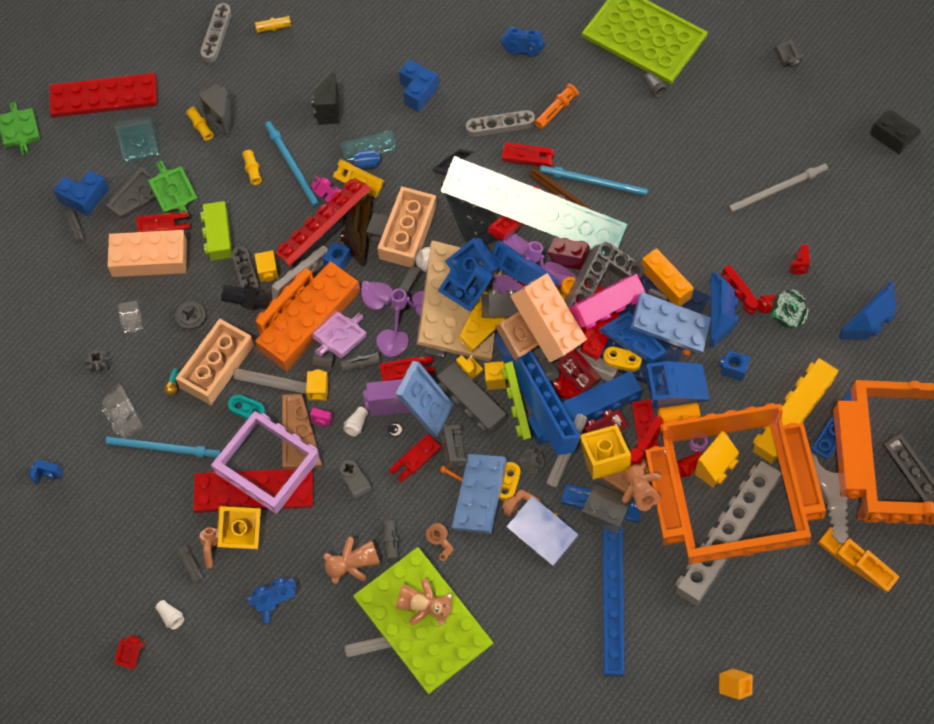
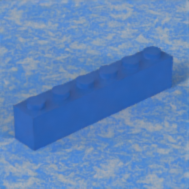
(595, 402)

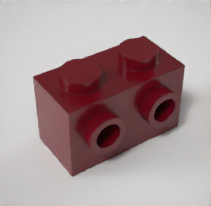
(569, 252)
(578, 371)
(609, 419)

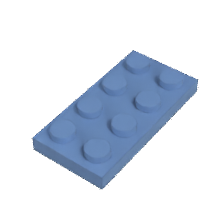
(670, 323)
(424, 398)
(479, 493)

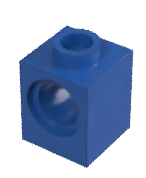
(337, 250)
(734, 372)

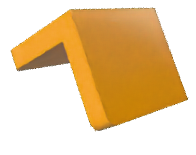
(735, 683)

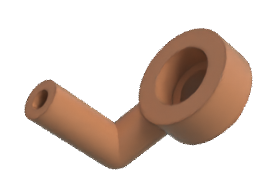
(511, 505)
(208, 538)
(437, 539)

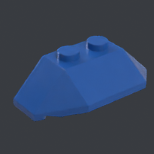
(721, 309)
(872, 316)

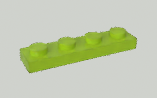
(517, 409)

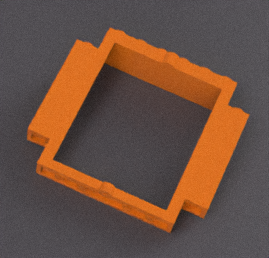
(856, 452)
(795, 465)

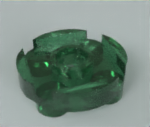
(783, 315)

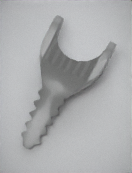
(831, 494)

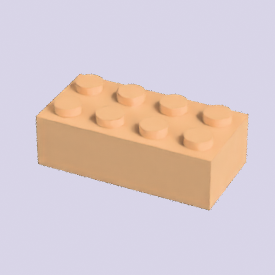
(407, 227)
(147, 253)
(548, 317)
(215, 361)

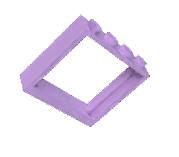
(247, 487)

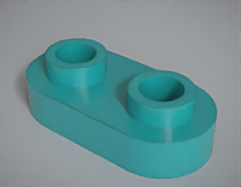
(248, 406)

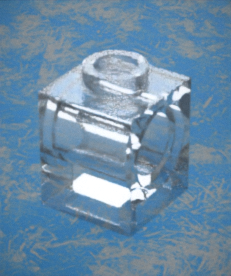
(130, 316)

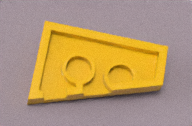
(477, 327)

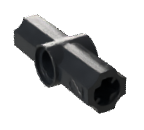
(248, 296)

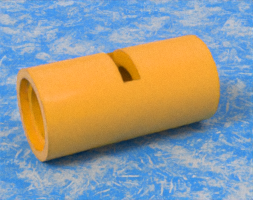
(679, 412)

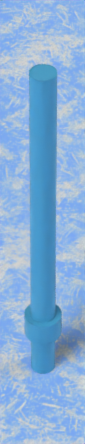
(277, 138)
(558, 172)
(199, 451)

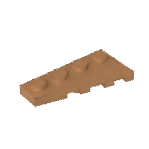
(296, 421)

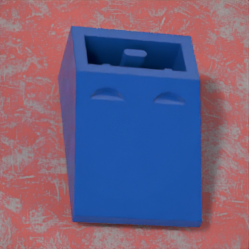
(675, 383)

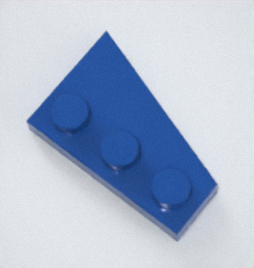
(636, 342)

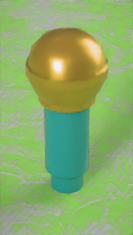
(171, 387)

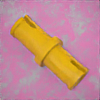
(273, 24)
(200, 123)
(252, 167)

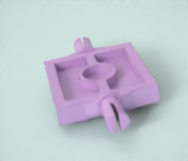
(339, 334)

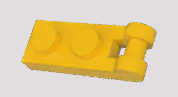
(354, 172)

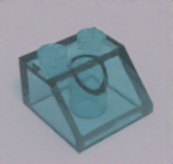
(137, 138)

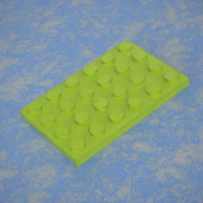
(645, 36)
(427, 649)

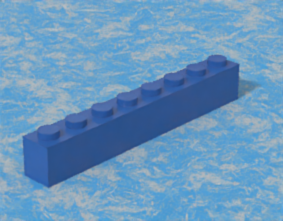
(542, 400)

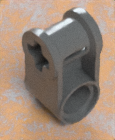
(355, 482)

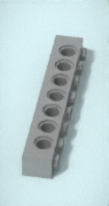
(768, 478)

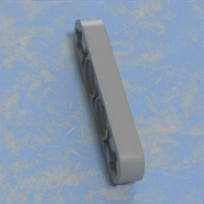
(216, 32)
(500, 127)

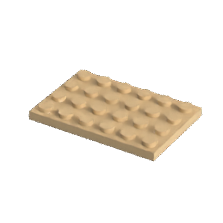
(441, 317)

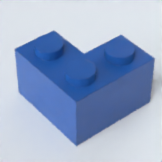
(420, 84)
(81, 196)
(465, 291)

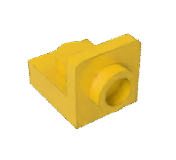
(469, 366)

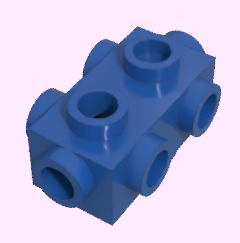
(522, 41)
(267, 597)

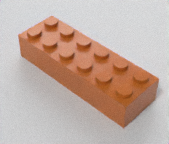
(294, 328)

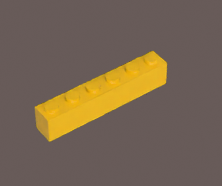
(798, 404)

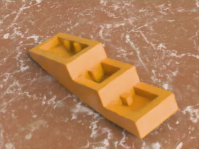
(860, 561)

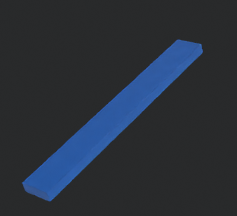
(613, 604)

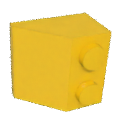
(605, 452)
(717, 461)
(238, 527)

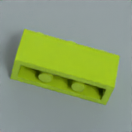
(216, 231)

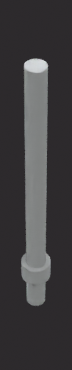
(808, 174)

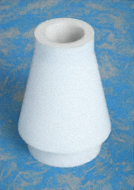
(354, 424)
(171, 616)

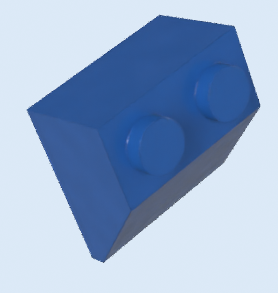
(469, 256)

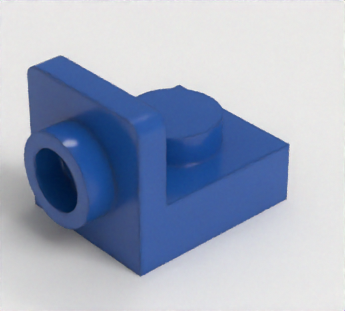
(44, 469)

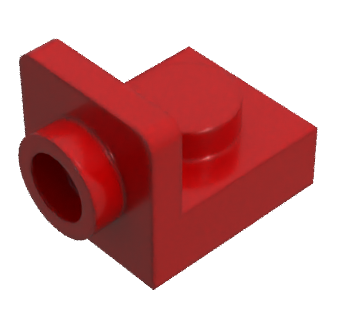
(802, 261)
(565, 388)
(128, 651)

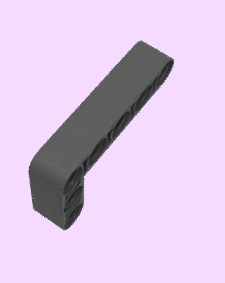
(601, 263)

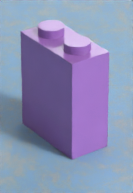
(382, 398)

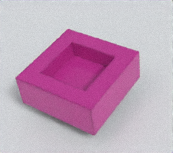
(321, 417)

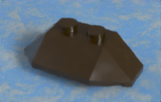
(356, 225)

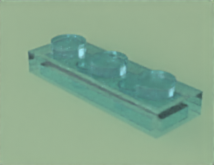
(380, 142)

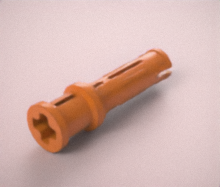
(561, 101)

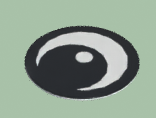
(395, 429)

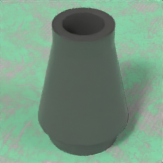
(656, 86)

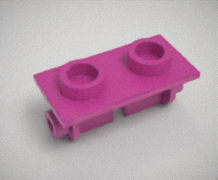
(323, 187)

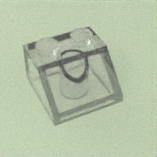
(122, 412)

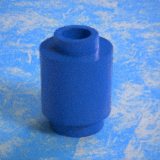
(366, 159)

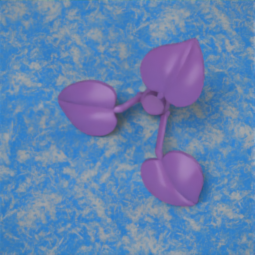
(531, 251)
(375, 297)

